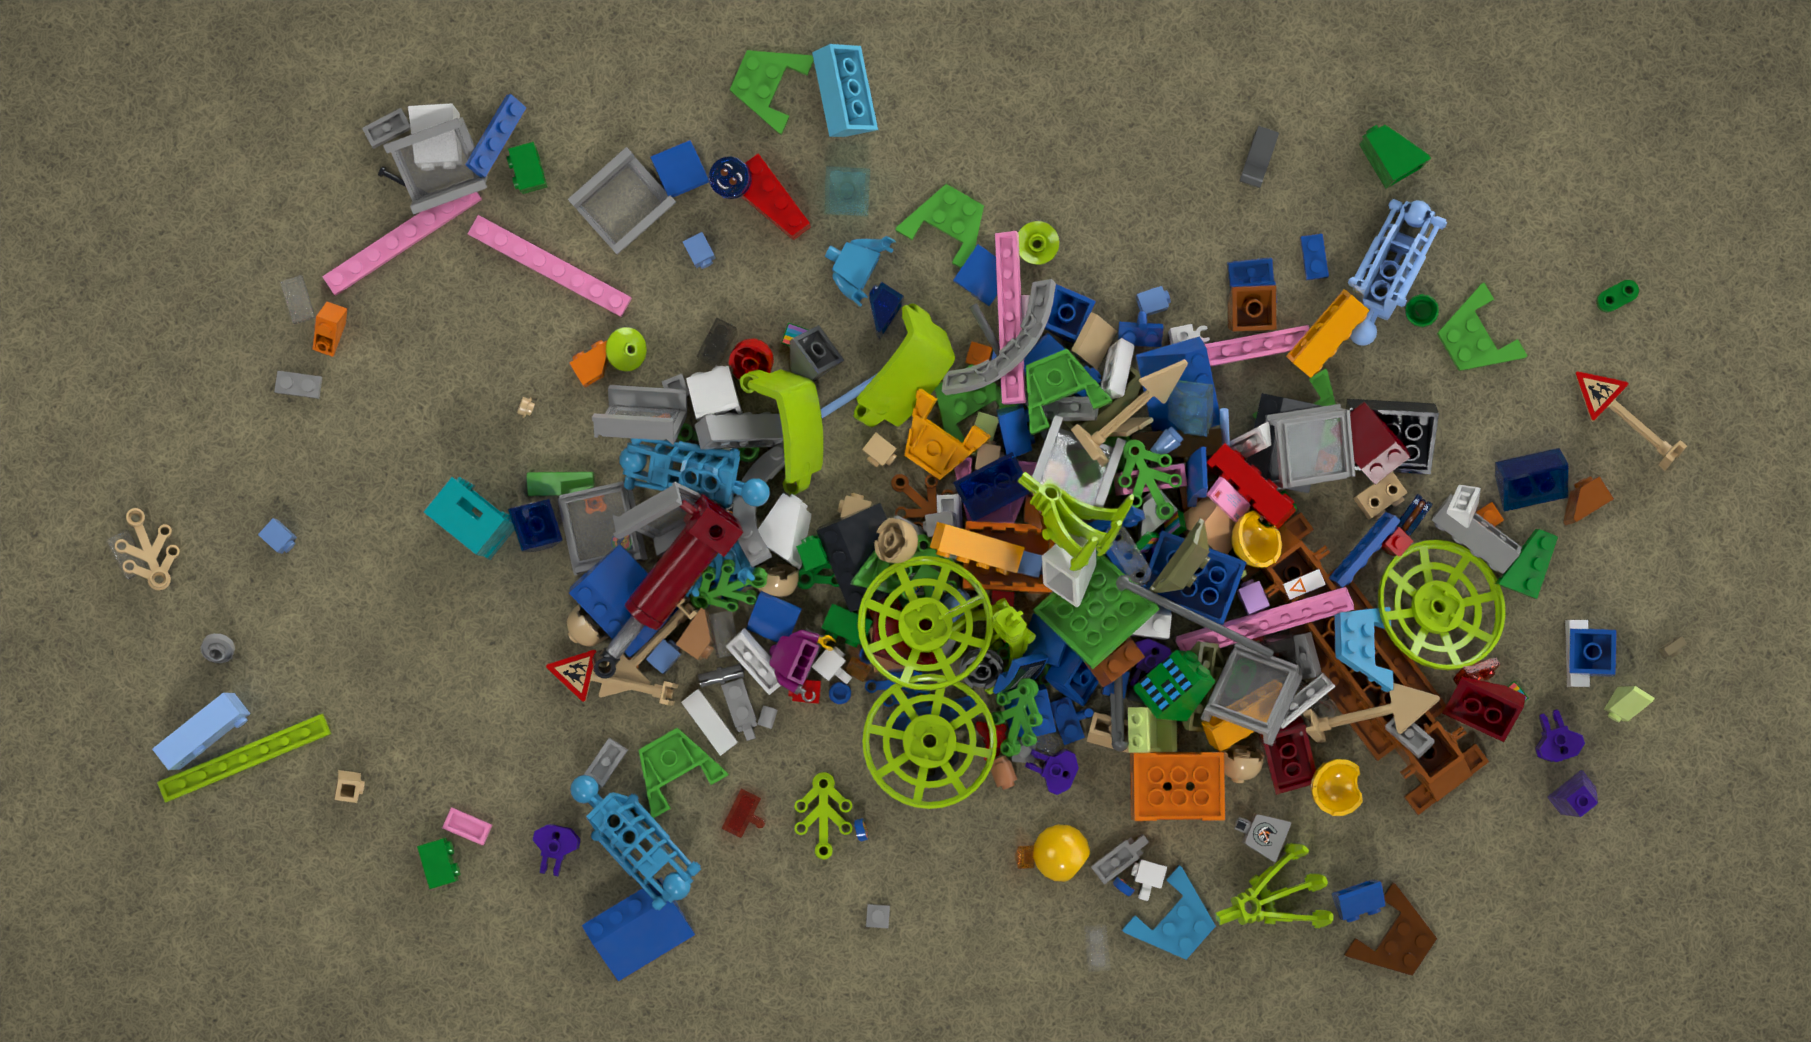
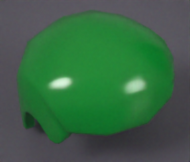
(1426, 308)

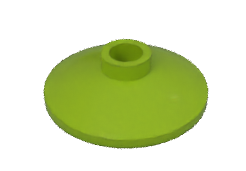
(1040, 232)
(617, 349)

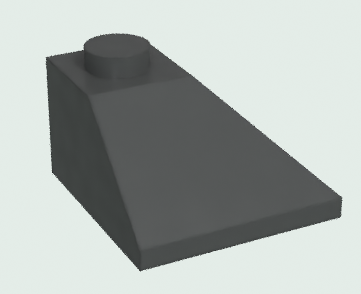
(813, 354)

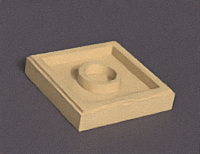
(1094, 341)

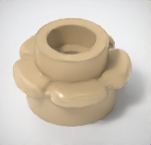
(525, 407)

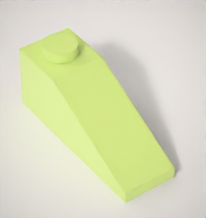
(1627, 703)

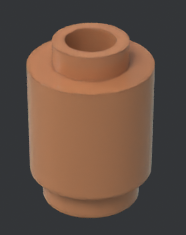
(1003, 772)

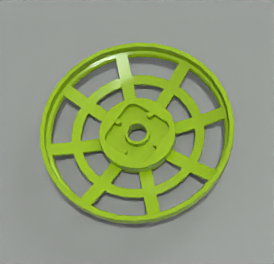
(1451, 601)
(928, 609)
(936, 755)

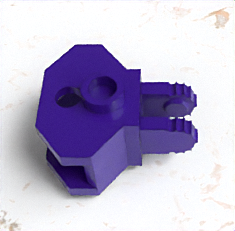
(1150, 661)
(1558, 737)
(1054, 768)
(554, 847)

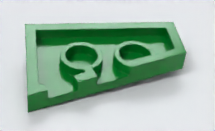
(1530, 567)

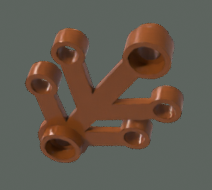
(926, 507)

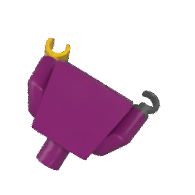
(794, 657)

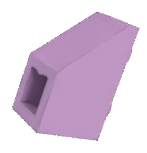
(1252, 597)

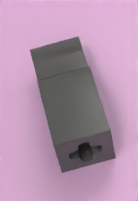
(1259, 156)

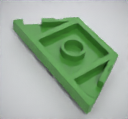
(872, 569)

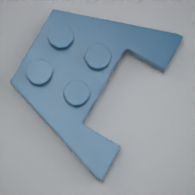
(1356, 644)
(1183, 925)

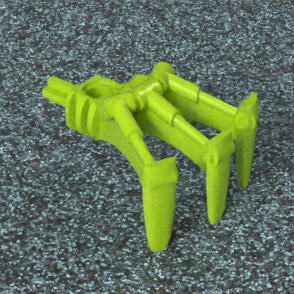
(1063, 516)
(1007, 625)
(1313, 882)

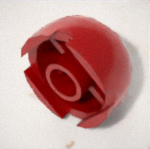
(751, 356)

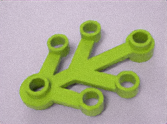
(823, 811)

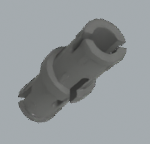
(721, 675)

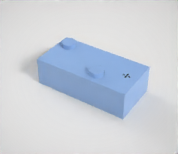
(201, 731)

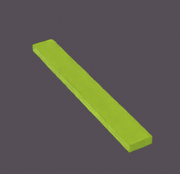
(244, 758)

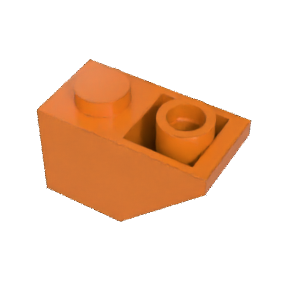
(329, 328)
(592, 364)

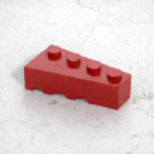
(773, 201)
(1252, 486)

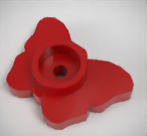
(982, 729)

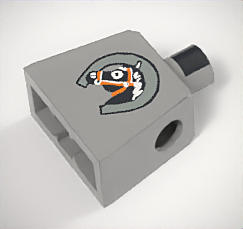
(1264, 834)

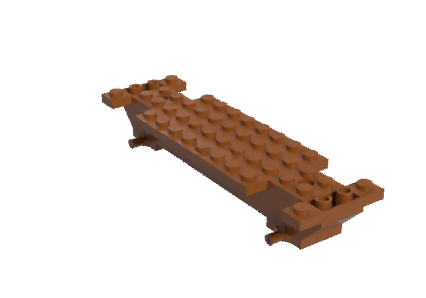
(1354, 692)

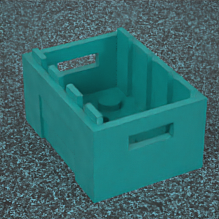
(454, 513)

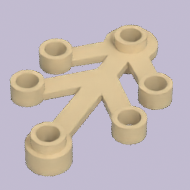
(148, 554)

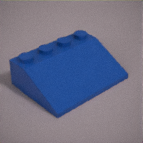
(1196, 371)
(1214, 586)
(607, 588)
(636, 933)

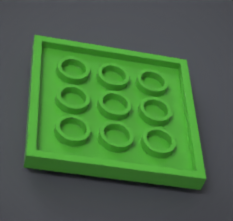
(1101, 619)

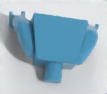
(856, 264)
(742, 567)

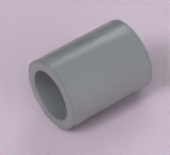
(767, 717)

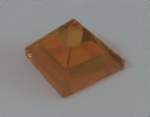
(857, 669)
(1024, 857)

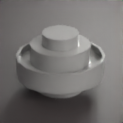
(217, 648)

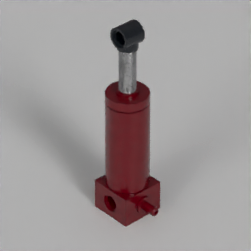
(706, 534)

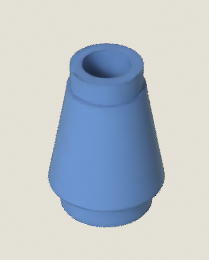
(1167, 441)

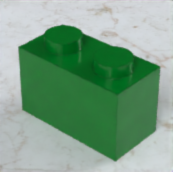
(527, 168)
(812, 553)
(844, 624)
(438, 863)

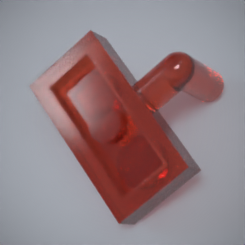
(1480, 670)
(743, 813)

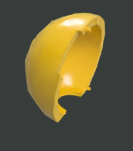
(1254, 542)
(1336, 787)
(1060, 852)

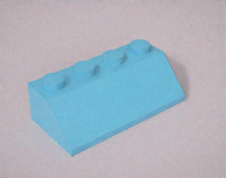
(844, 90)

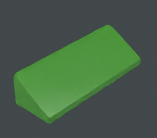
(558, 482)

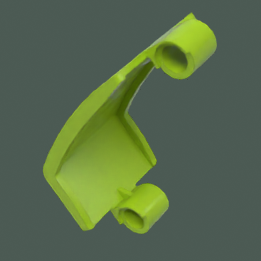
(916, 364)
(800, 422)

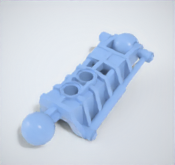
(1417, 215)

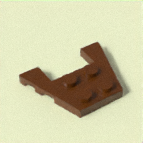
(1404, 942)

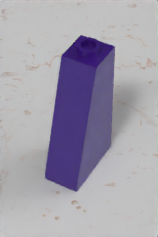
(1575, 796)

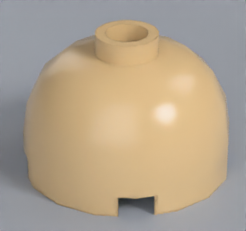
(896, 541)
(781, 580)
(584, 628)
(1242, 763)

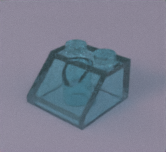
(847, 191)
(1191, 407)

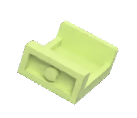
(1150, 734)

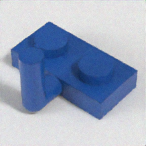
(1141, 332)
(1068, 720)

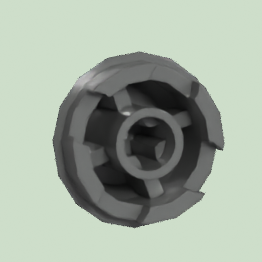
(987, 671)

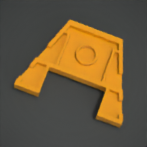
(932, 446)

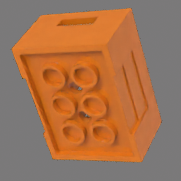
(1018, 534)
(1153, 769)

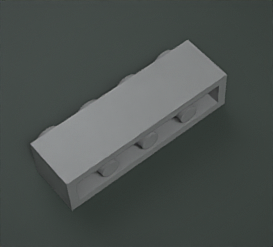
(739, 430)
(1480, 538)

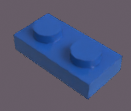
(1314, 257)

